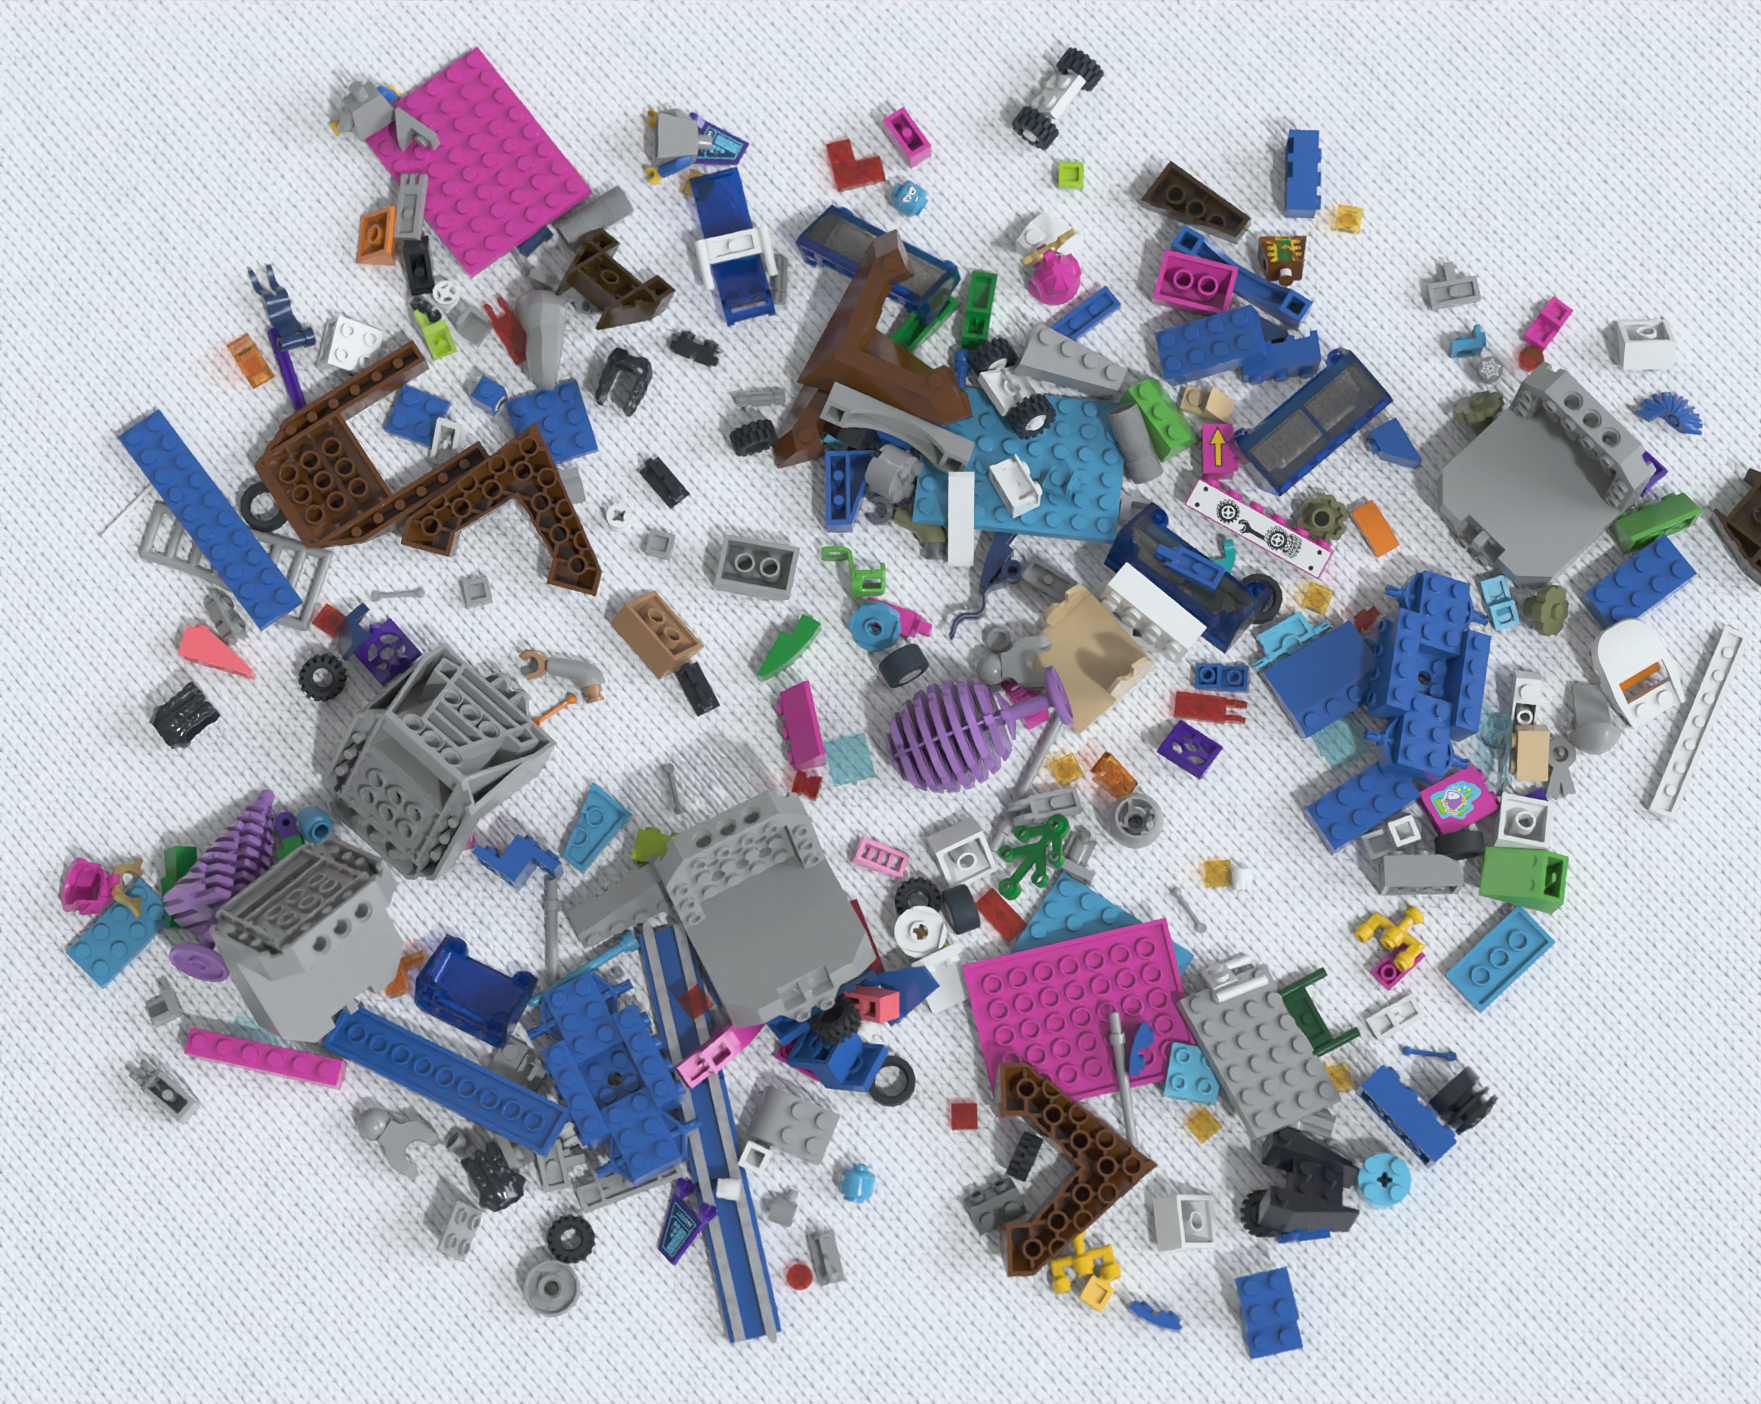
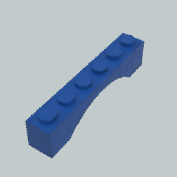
(1271, 298)

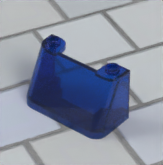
(472, 993)

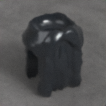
(618, 361)
(183, 717)
(493, 1178)

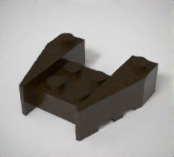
(613, 287)
(1743, 528)

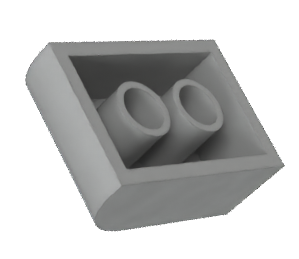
(756, 568)
(1419, 874)
(793, 1125)

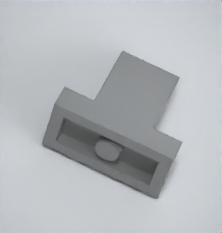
(1076, 858)

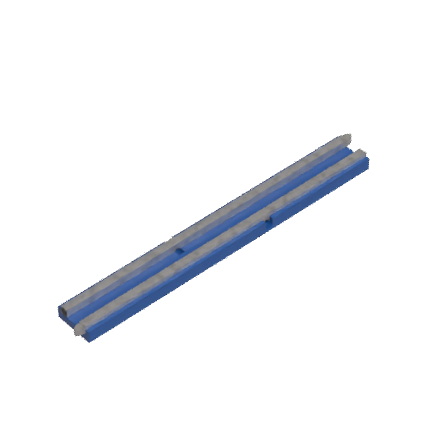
(715, 1146)

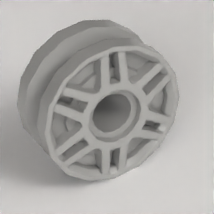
(536, 1293)

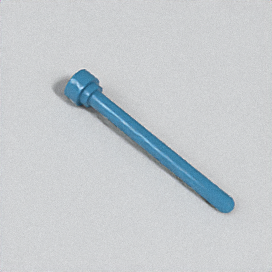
(625, 944)

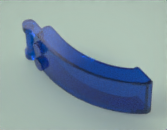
(724, 211)

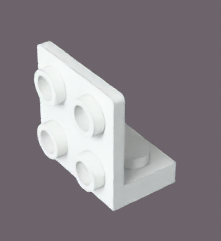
(349, 345)
(949, 973)

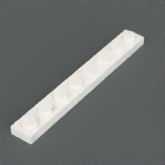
(1698, 723)

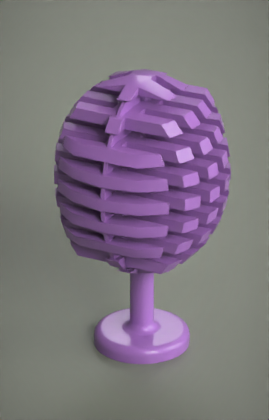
(961, 733)

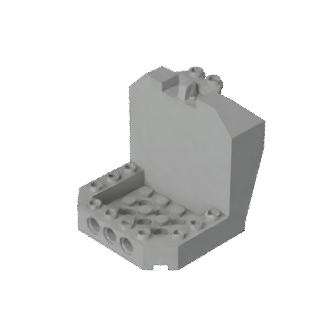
(1542, 480)
(448, 749)
(771, 925)
(312, 940)

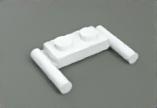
(733, 247)
(1225, 984)

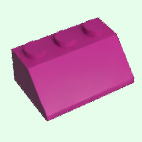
(1194, 284)
(801, 727)

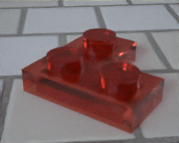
(851, 173)

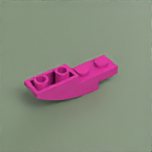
(716, 1052)

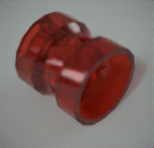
(809, 786)

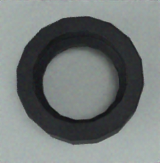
(245, 507)
(1277, 596)
(1460, 845)
(908, 1090)

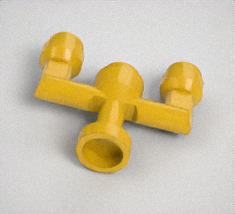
(1394, 935)
(1083, 1264)

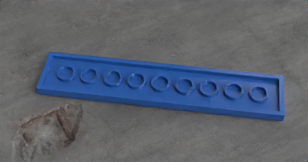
(210, 520)
(448, 1080)

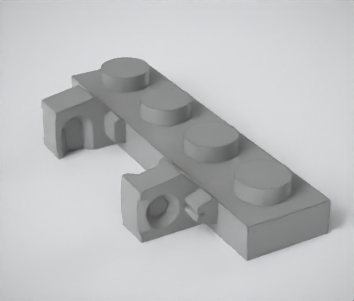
(616, 1188)

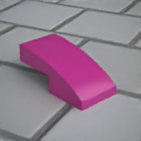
(1547, 324)

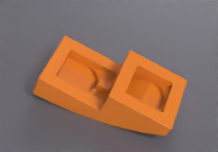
(1374, 528)

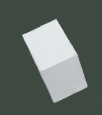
(447, 440)

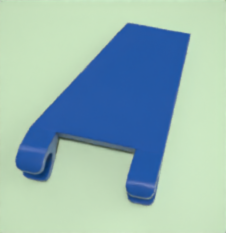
(912, 984)

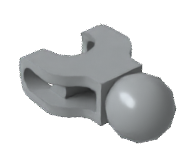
(1015, 664)
(394, 1137)

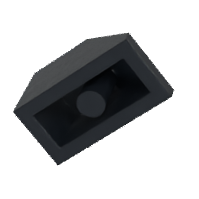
(419, 266)
(853, 436)

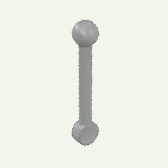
(525, 270)
(377, 595)
(669, 769)
(1201, 927)
(1331, 1143)

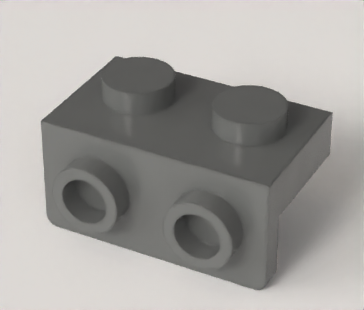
(995, 1205)

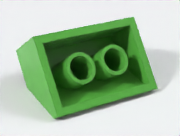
(1164, 420)
(1652, 521)

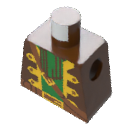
(1282, 258)

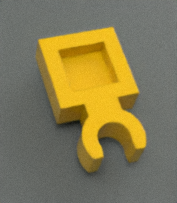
(1096, 1291)

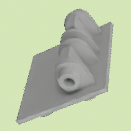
(459, 1231)

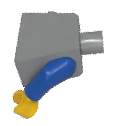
(366, 109)
(675, 142)

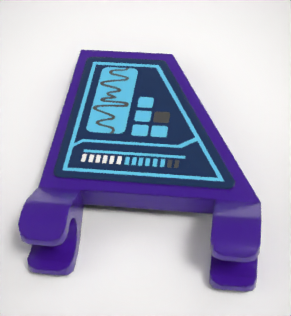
(725, 148)
(682, 1222)

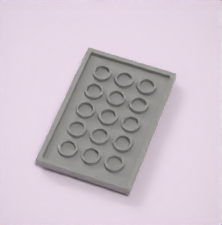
(1259, 1055)

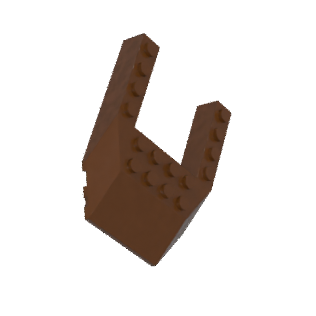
(328, 479)

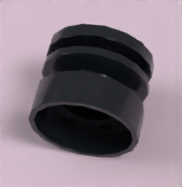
(1463, 1100)

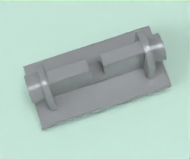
(221, 608)
(529, 1073)
(826, 1257)

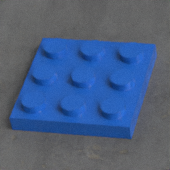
(560, 419)

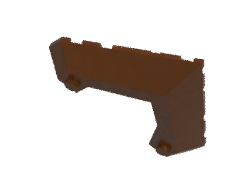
(843, 345)
(802, 430)
(515, 471)
(1101, 1159)

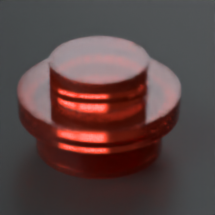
(799, 1277)

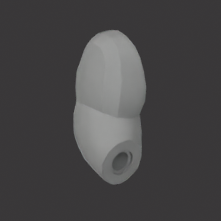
(543, 321)

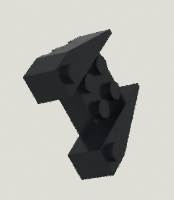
(1312, 1185)

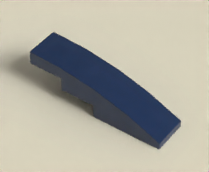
(997, 555)

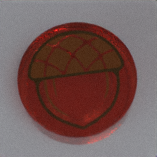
(1530, 358)

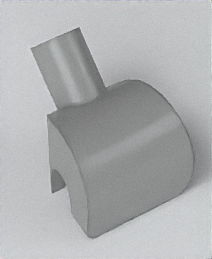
(784, 1211)

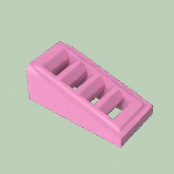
(876, 866)

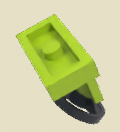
(436, 334)

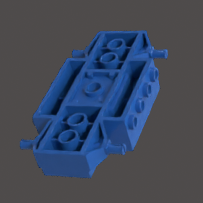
(1427, 639)
(590, 1048)

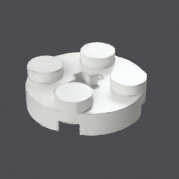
(933, 924)

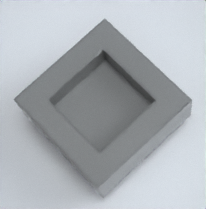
(660, 544)
(477, 592)

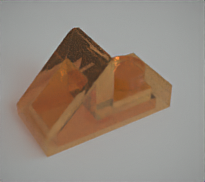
(1113, 776)

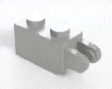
(166, 1093)

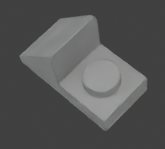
(411, 129)

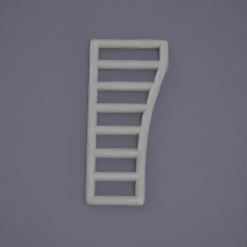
(213, 577)

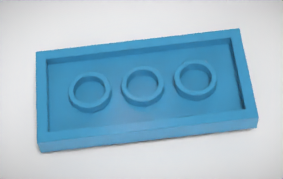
(119, 936)
(1499, 959)

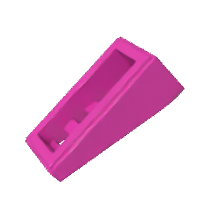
(1029, 721)

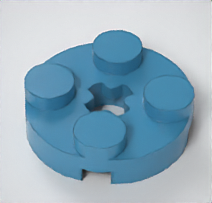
(882, 614)

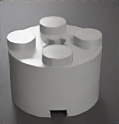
(893, 473)

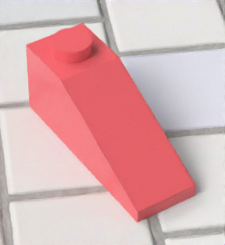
(206, 649)
(874, 1003)

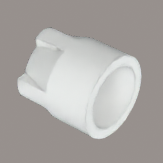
(1241, 879)
(729, 1189)

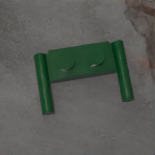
(1309, 1019)

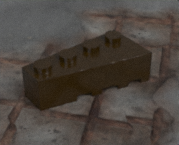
(1192, 203)

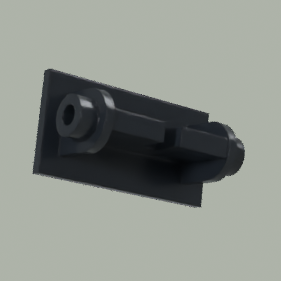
(705, 350)
(664, 482)
(697, 688)

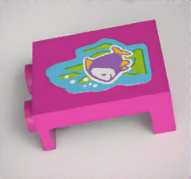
(1458, 801)

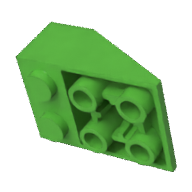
(1524, 877)

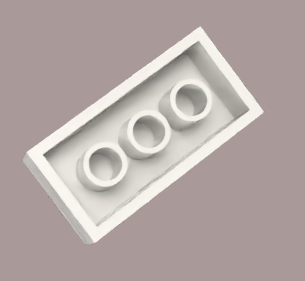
(1151, 613)

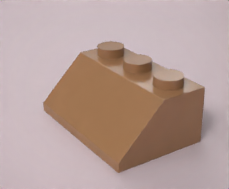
(656, 634)

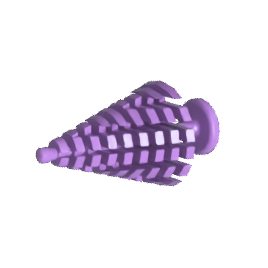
(213, 880)

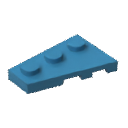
(595, 829)

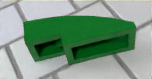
(978, 310)
(914, 334)
(789, 648)
(177, 864)

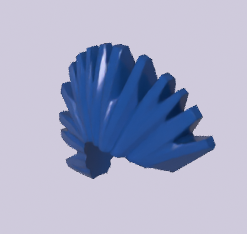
(1672, 412)

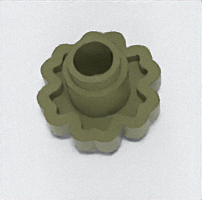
(1479, 409)
(1323, 517)
(1547, 610)

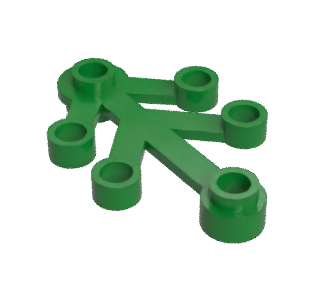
(1035, 854)

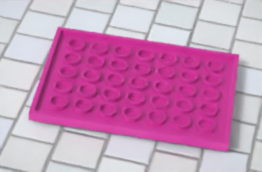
(494, 167)
(1056, 1000)

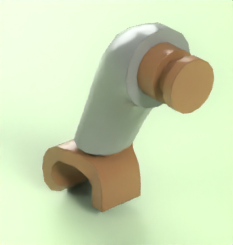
(582, 673)

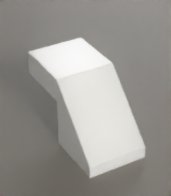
(1391, 838)
(756, 1156)

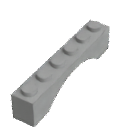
(854, 409)

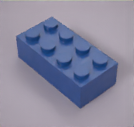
(1211, 345)
(1639, 584)
(1360, 806)
(1406, 1115)

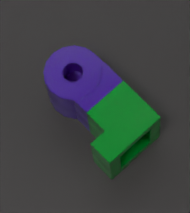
(289, 833)

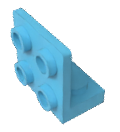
(1190, 1076)

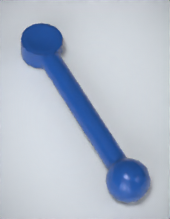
(1450, 1056)

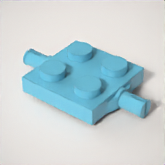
(1287, 638)

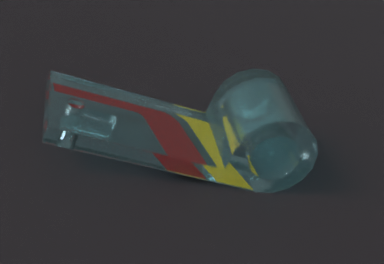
(1498, 735)

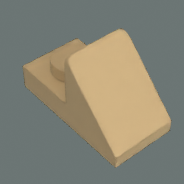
(1207, 404)

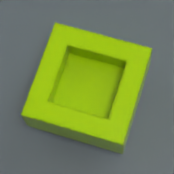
(1071, 175)

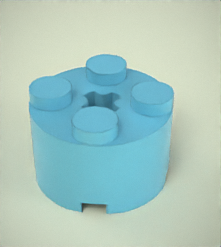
(1372, 1191)

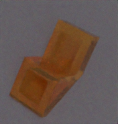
(250, 361)
(402, 983)

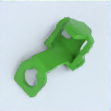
(858, 588)

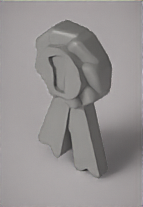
(1561, 757)

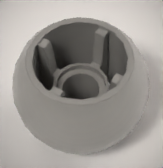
(1129, 836)

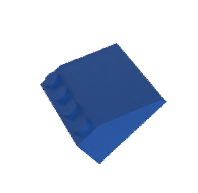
(1323, 679)

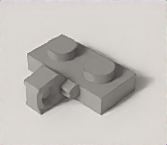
(1452, 289)
(557, 1165)

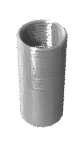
(611, 208)
(1132, 438)

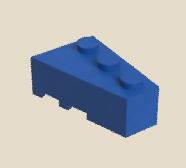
(1302, 174)
(1285, 360)
(845, 487)

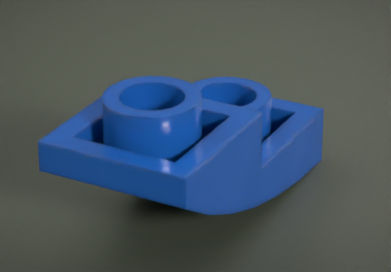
(1222, 678)
(1143, 1037)
(1164, 1320)

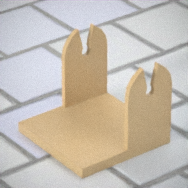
(1091, 656)

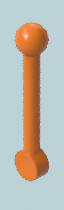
(571, 699)

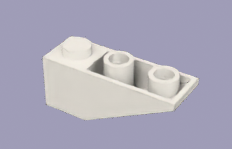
(1524, 698)

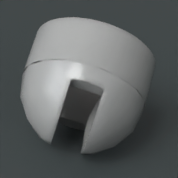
(457, 1143)

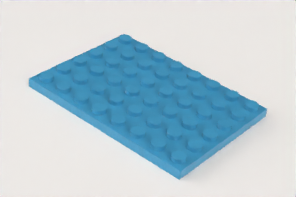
(1076, 440)

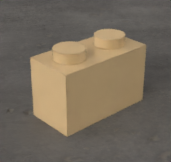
(1530, 753)

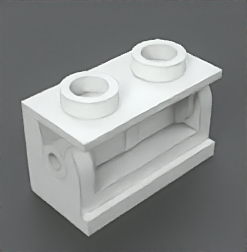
(1015, 486)

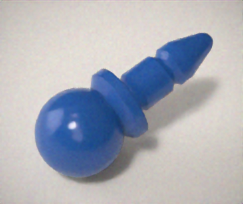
(961, 365)

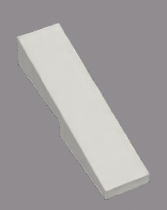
(961, 519)

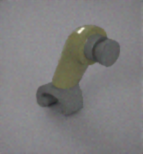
(930, 535)

